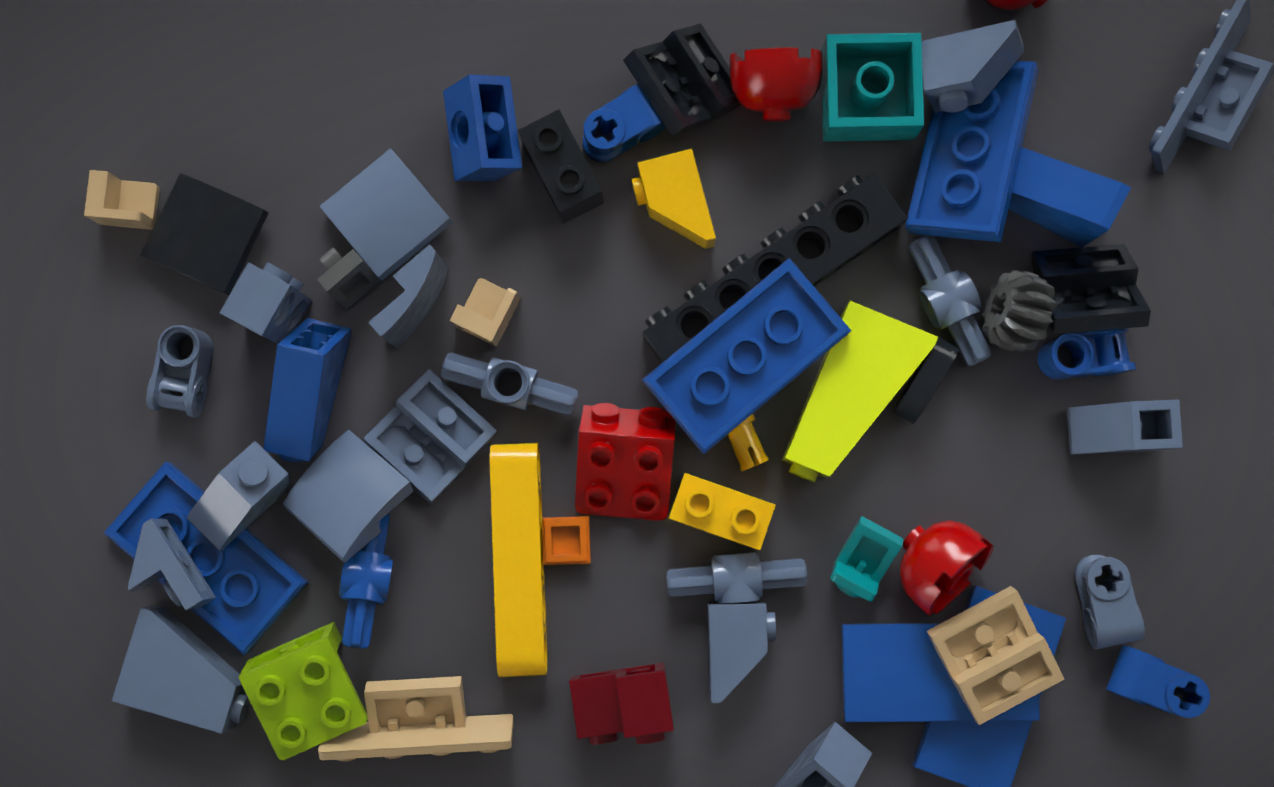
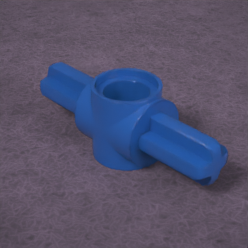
(364, 586)

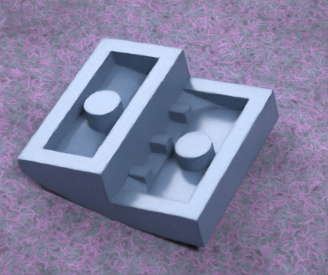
(386, 214)
(422, 283)
(430, 436)
(346, 495)

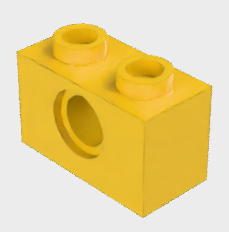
(722, 511)

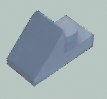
(163, 554)

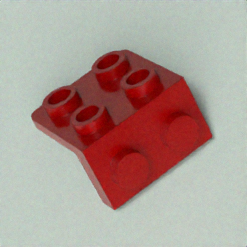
(624, 462)

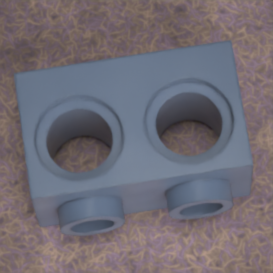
(267, 302)

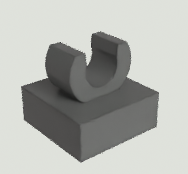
(346, 277)

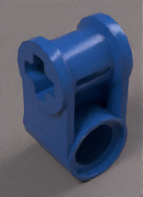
(629, 120)
(1092, 352)
(1153, 683)

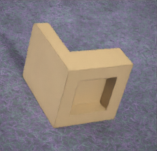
(121, 201)
(486, 311)

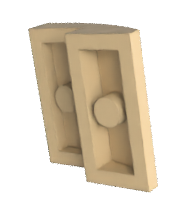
(995, 655)

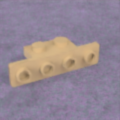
(419, 720)

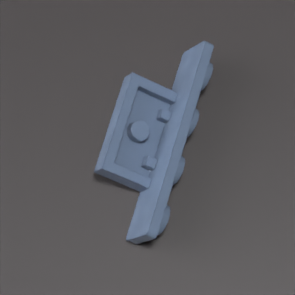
(1218, 96)

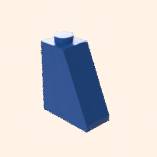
(1065, 197)
(305, 388)

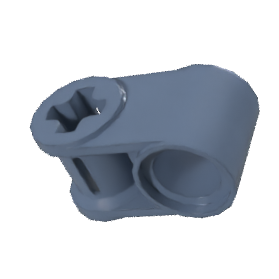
(180, 375)
(1110, 608)

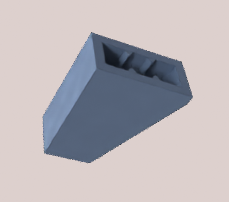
(179, 675)

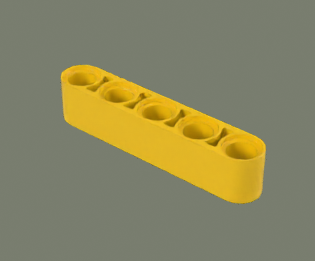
(518, 560)

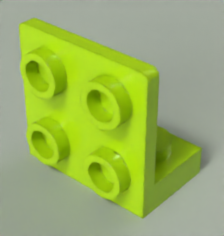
(303, 692)

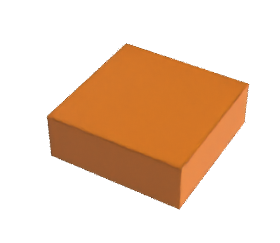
(566, 540)

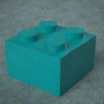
(872, 87)

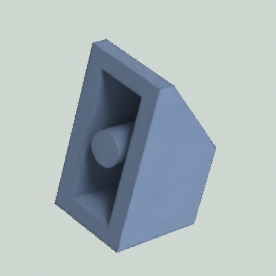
(968, 64)
(239, 496)
(736, 643)
(828, 761)

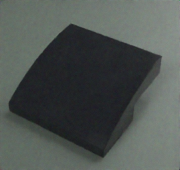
(684, 79)
(204, 233)
(1092, 288)

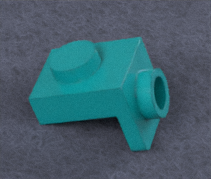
(865, 559)

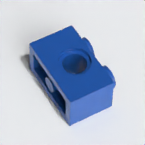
(482, 128)

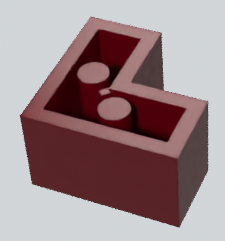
(622, 701)

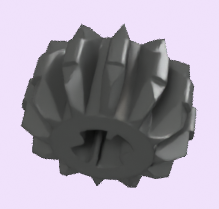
(1018, 311)

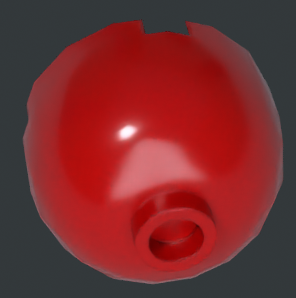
(776, 80)
(941, 562)

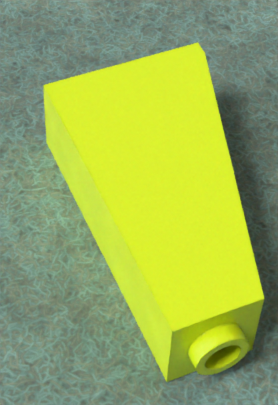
(853, 388)

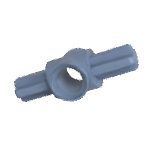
(950, 300)
(486, 377)
(736, 577)

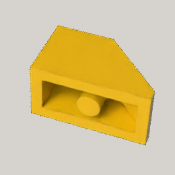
(675, 196)

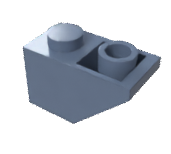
(1125, 427)

